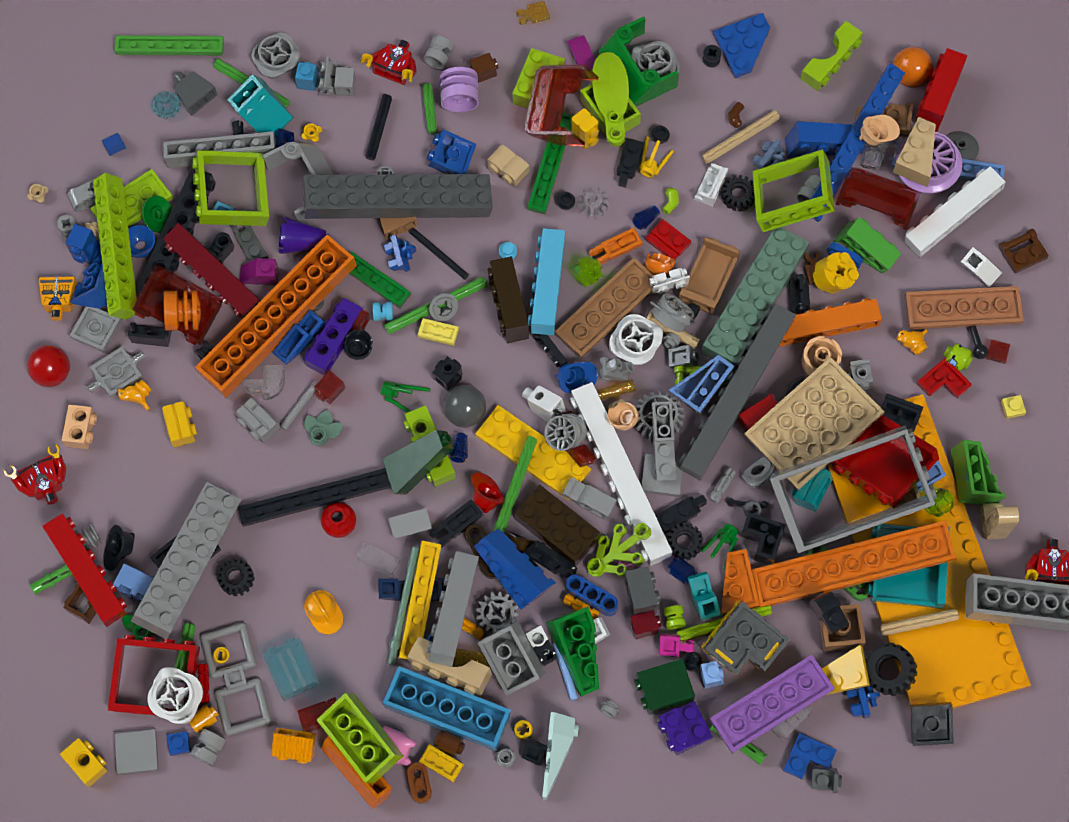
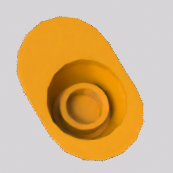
(323, 612)

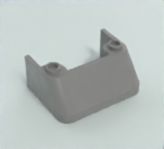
(292, 150)

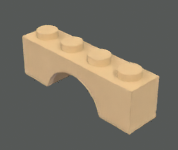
(471, 676)

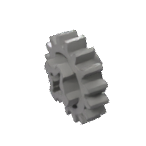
(490, 617)

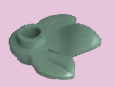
(324, 426)

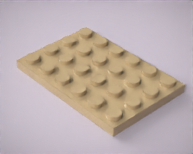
(814, 420)

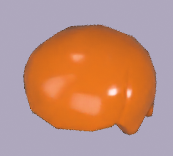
(659, 263)

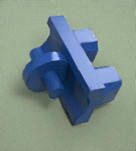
(402, 251)
(862, 708)

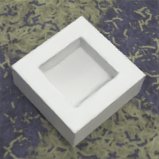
(601, 630)

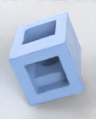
(711, 674)

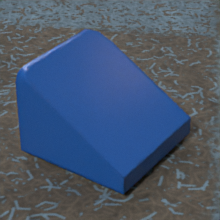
(113, 144)

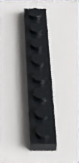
(314, 497)

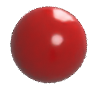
(48, 366)

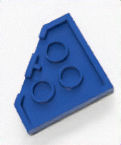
(742, 43)

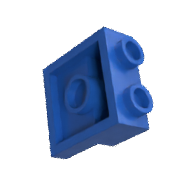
(450, 153)

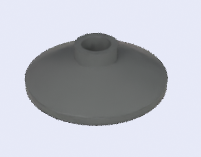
(970, 144)

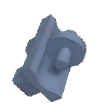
(774, 155)

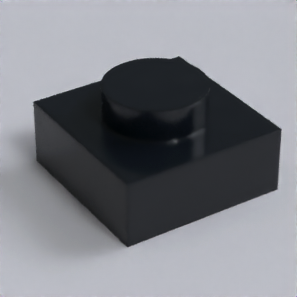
(534, 751)

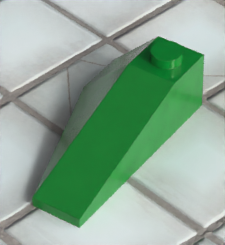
(575, 641)

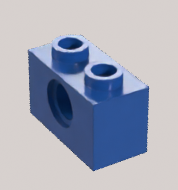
(81, 244)

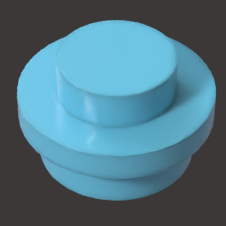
(507, 249)

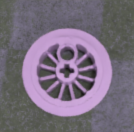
(939, 182)

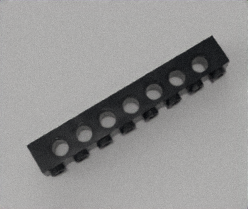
(179, 213)

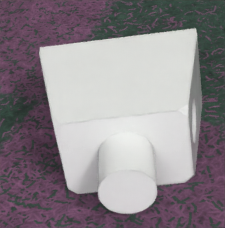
(544, 402)

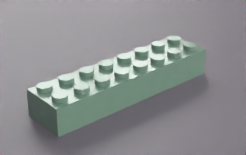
(755, 296)

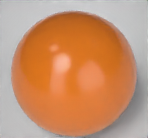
(916, 65)

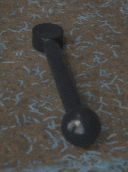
(731, 502)

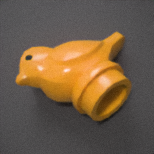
(913, 340)
(135, 394)

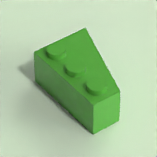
(868, 244)
(973, 475)

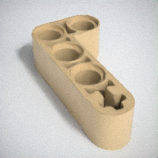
(998, 520)

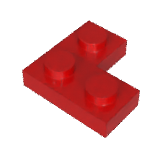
(945, 375)

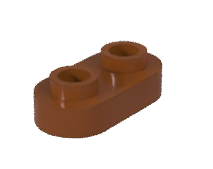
(419, 783)

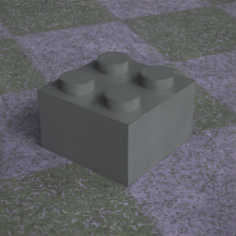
(641, 591)

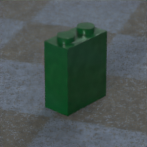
(664, 686)

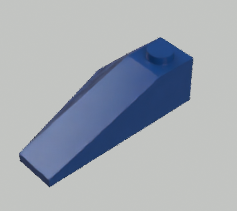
(92, 289)

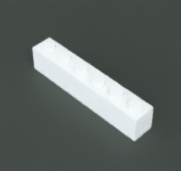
(954, 211)

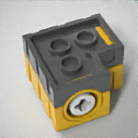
(744, 638)

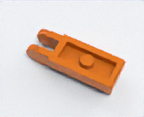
(617, 246)

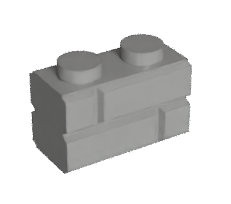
(257, 420)

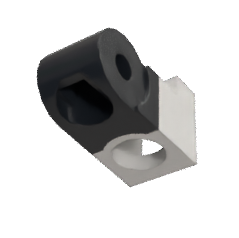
(541, 646)

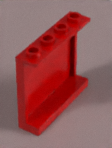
(885, 468)

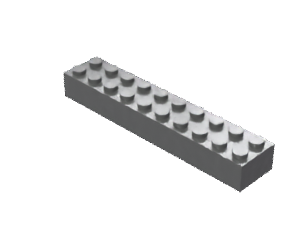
(397, 196)

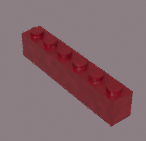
(211, 269)

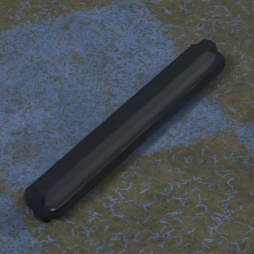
(378, 127)

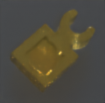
(536, 13)

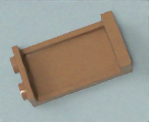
(710, 275)

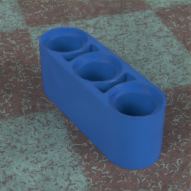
(587, 587)

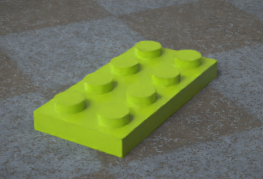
(138, 192)

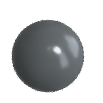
(464, 406)

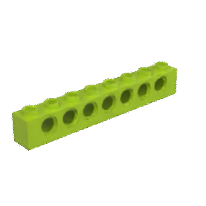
(115, 246)

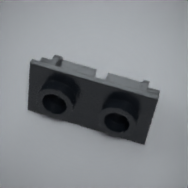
(799, 294)

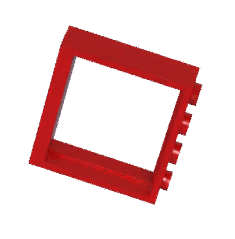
(149, 643)

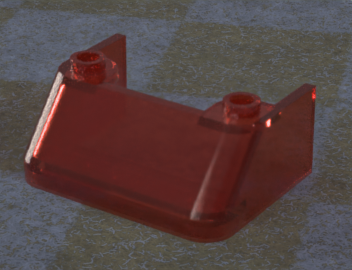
(548, 101)
(879, 194)

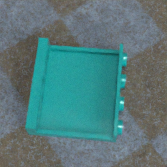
(915, 588)

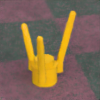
(649, 167)

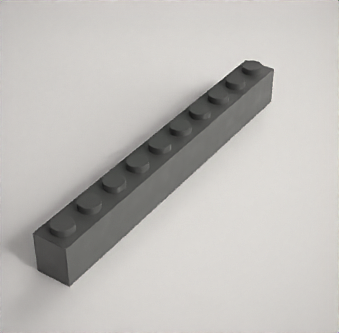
(737, 392)

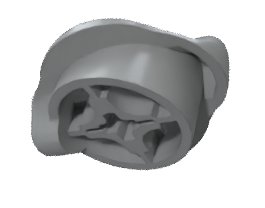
(652, 57)
(287, 60)
(673, 312)

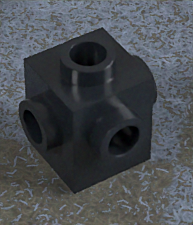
(447, 373)

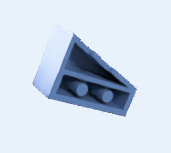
(703, 384)
(132, 583)

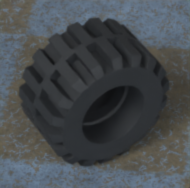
(905, 678)

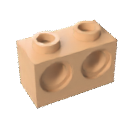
(73, 427)

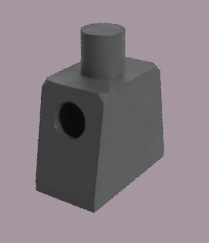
(193, 91)

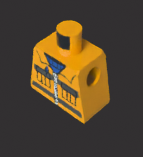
(57, 295)

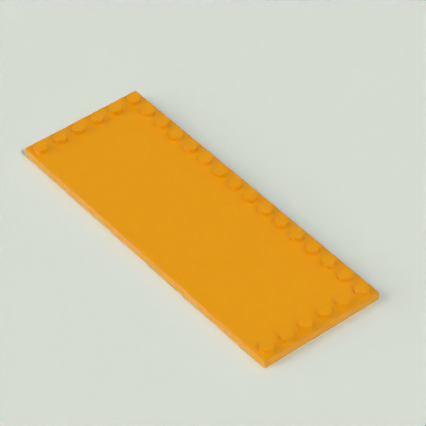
(958, 658)

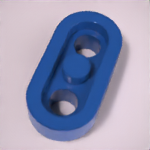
(835, 247)

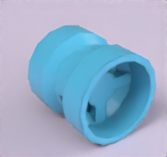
(387, 309)

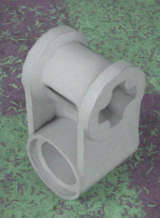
(82, 196)

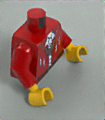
(392, 62)
(41, 478)
(1049, 565)

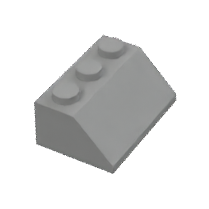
(511, 658)

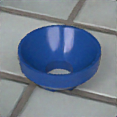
(141, 233)

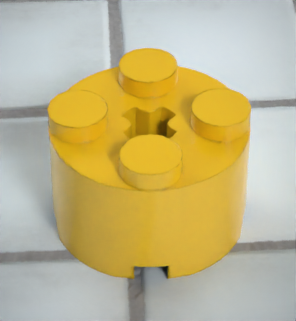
(835, 273)

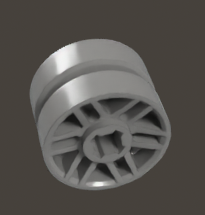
(565, 432)

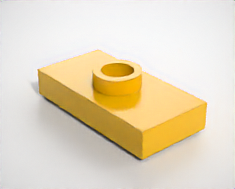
(441, 763)

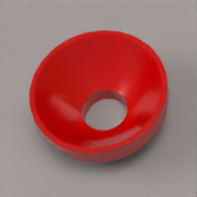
(341, 528)

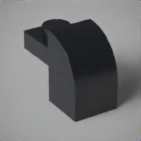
(828, 609)

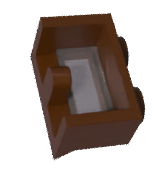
(79, 605)

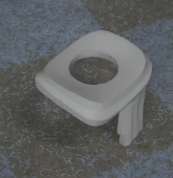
(757, 480)

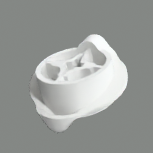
(619, 346)
(184, 713)

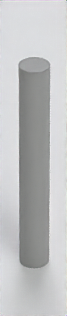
(298, 407)

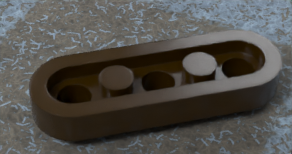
(475, 528)

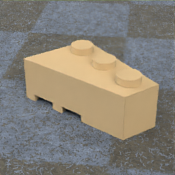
(917, 153)

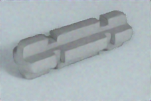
(722, 485)

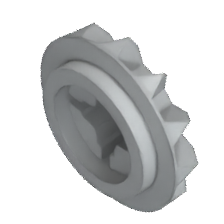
(446, 313)

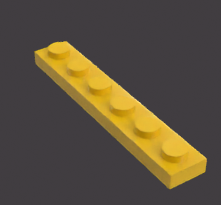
(420, 596)

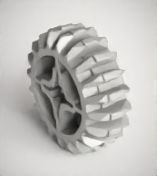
(644, 404)

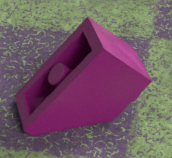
(260, 272)

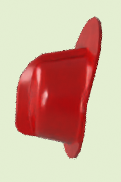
(486, 492)

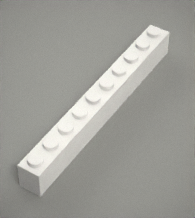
(620, 472)

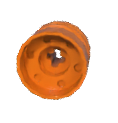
(181, 310)

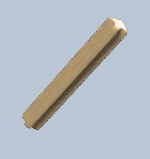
(919, 622)

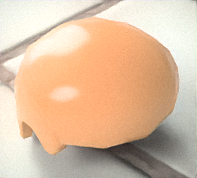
(623, 416)

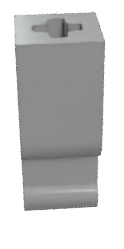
(589, 498)

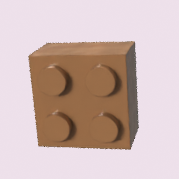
(848, 637)

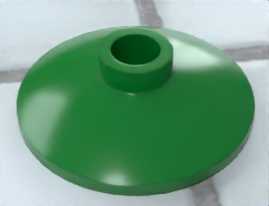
(160, 208)

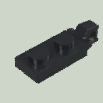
(629, 160)
(680, 512)
(550, 559)

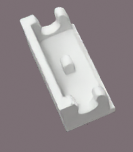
(711, 184)

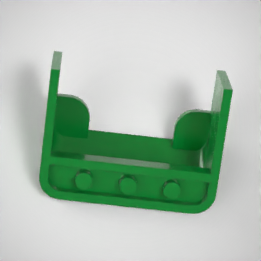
(645, 84)

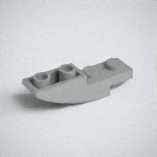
(663, 441)

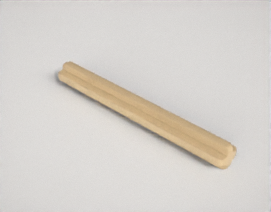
(740, 137)

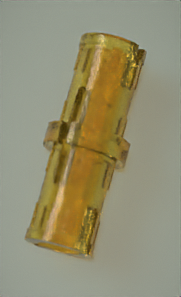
(616, 390)

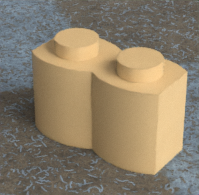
(508, 165)

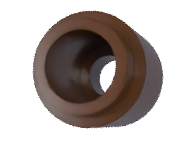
(449, 743)

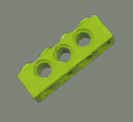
(421, 418)

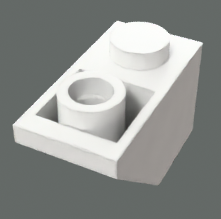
(981, 267)

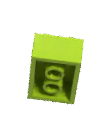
(525, 83)
(631, 117)

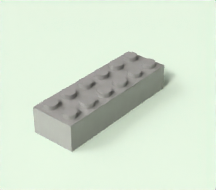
(1017, 602)

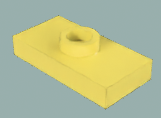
(438, 332)

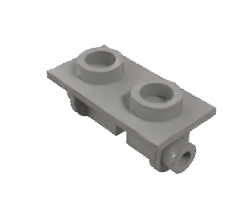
(327, 70)

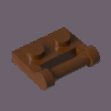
(1026, 256)

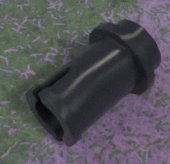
(237, 129)

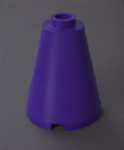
(298, 236)

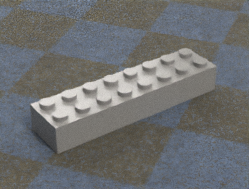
(186, 560)

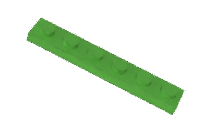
(169, 45)

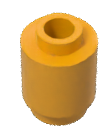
(204, 718)

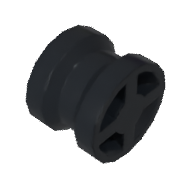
(710, 60)
(204, 350)

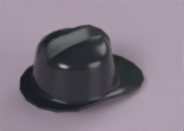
(118, 546)

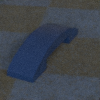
(392, 589)

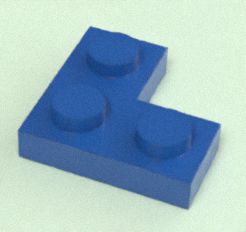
(806, 751)

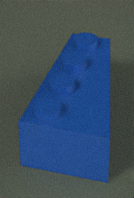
(815, 136)
(513, 569)

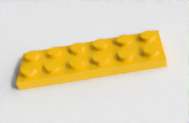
(508, 435)

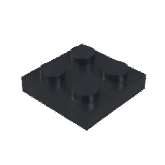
(932, 724)

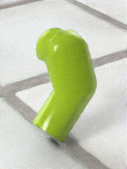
(673, 198)

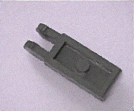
(249, 243)

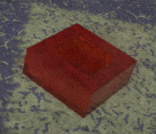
(361, 321)
(998, 351)
(582, 455)

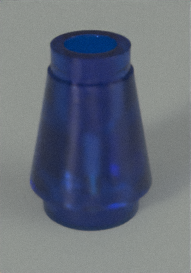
(645, 217)
(460, 448)

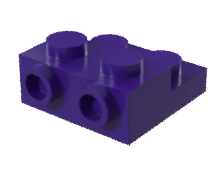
(684, 728)

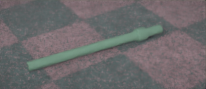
(395, 643)

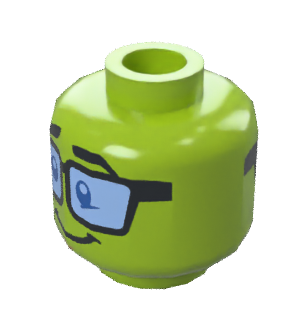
(958, 356)

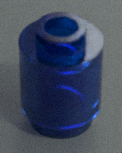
(681, 570)

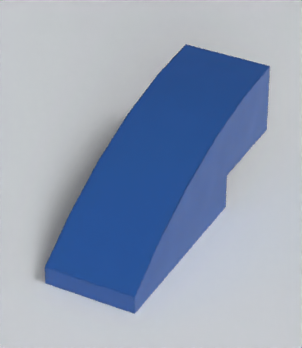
(299, 337)

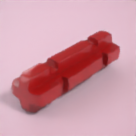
(203, 677)

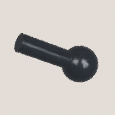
(980, 351)

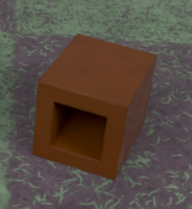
(484, 66)

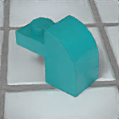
(703, 596)

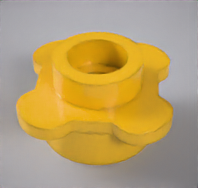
(311, 128)

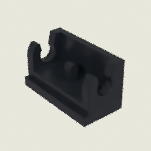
(149, 335)
(901, 411)

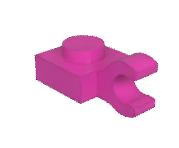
(671, 645)

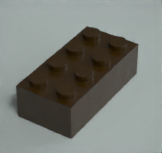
(508, 300)
(557, 525)

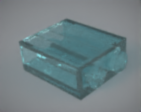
(291, 668)

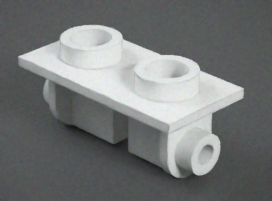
(662, 284)

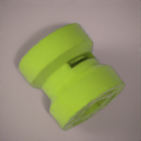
(674, 617)

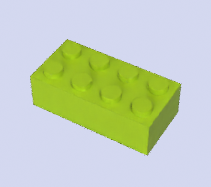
(360, 737)

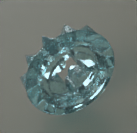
(165, 98)

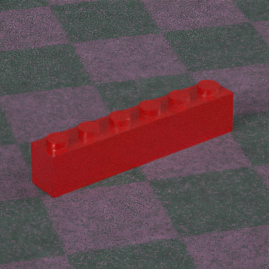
(85, 570)

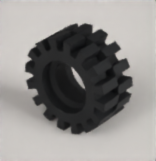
(735, 202)
(696, 536)
(231, 566)

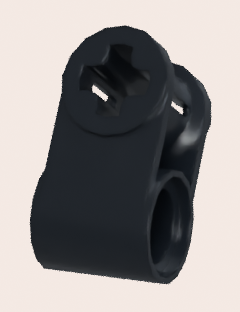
(219, 251)

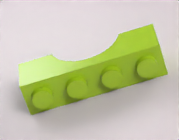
(818, 71)

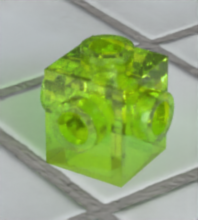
(587, 271)

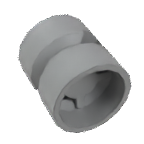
(438, 52)
(808, 189)
(208, 746)

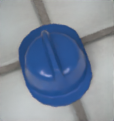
(575, 375)

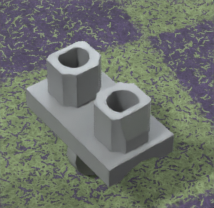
(615, 369)

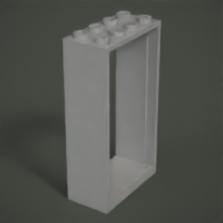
(863, 523)

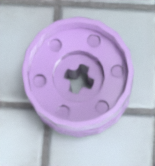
(459, 89)

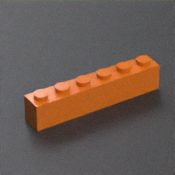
(833, 321)

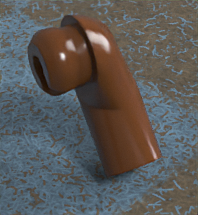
(733, 115)

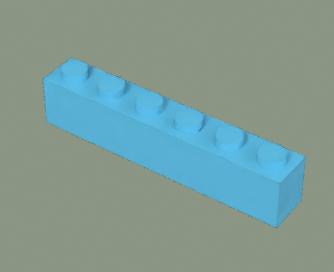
(548, 282)

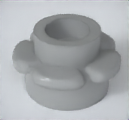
(671, 340)
(609, 709)
(500, 757)

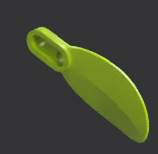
(611, 94)

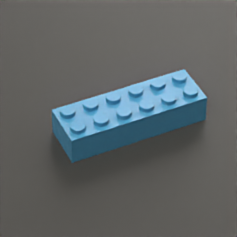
(447, 708)

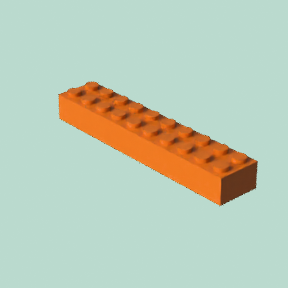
(275, 315)

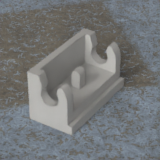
(410, 523)

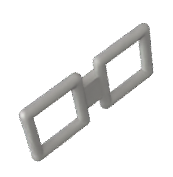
(235, 679)

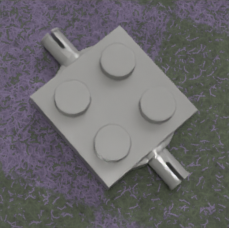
(116, 372)

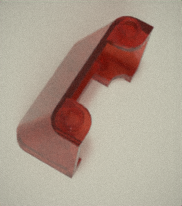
(152, 302)

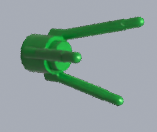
(392, 390)
(726, 535)

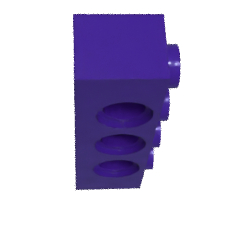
(323, 362)

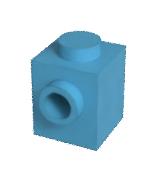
(306, 76)

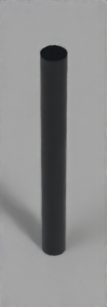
(441, 255)

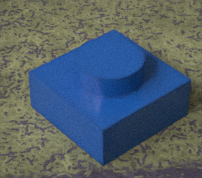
(179, 743)

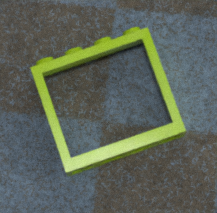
(799, 211)
(222, 217)

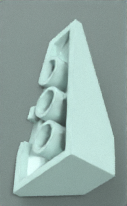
(560, 739)

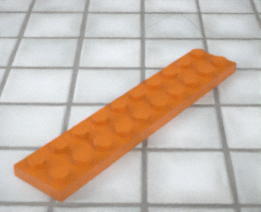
(854, 564)

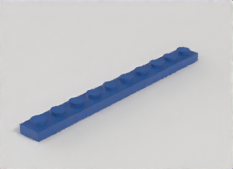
(852, 145)

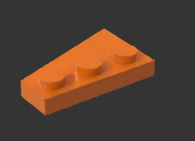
(738, 582)

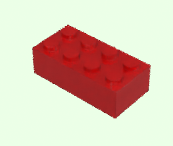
(941, 87)

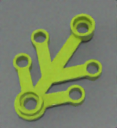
(616, 551)

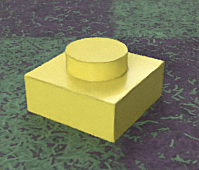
(1013, 406)

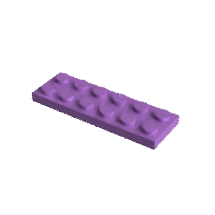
(771, 704)

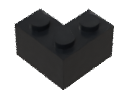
(765, 532)

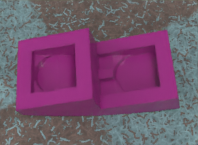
(581, 51)

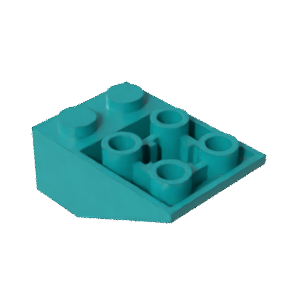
(260, 106)

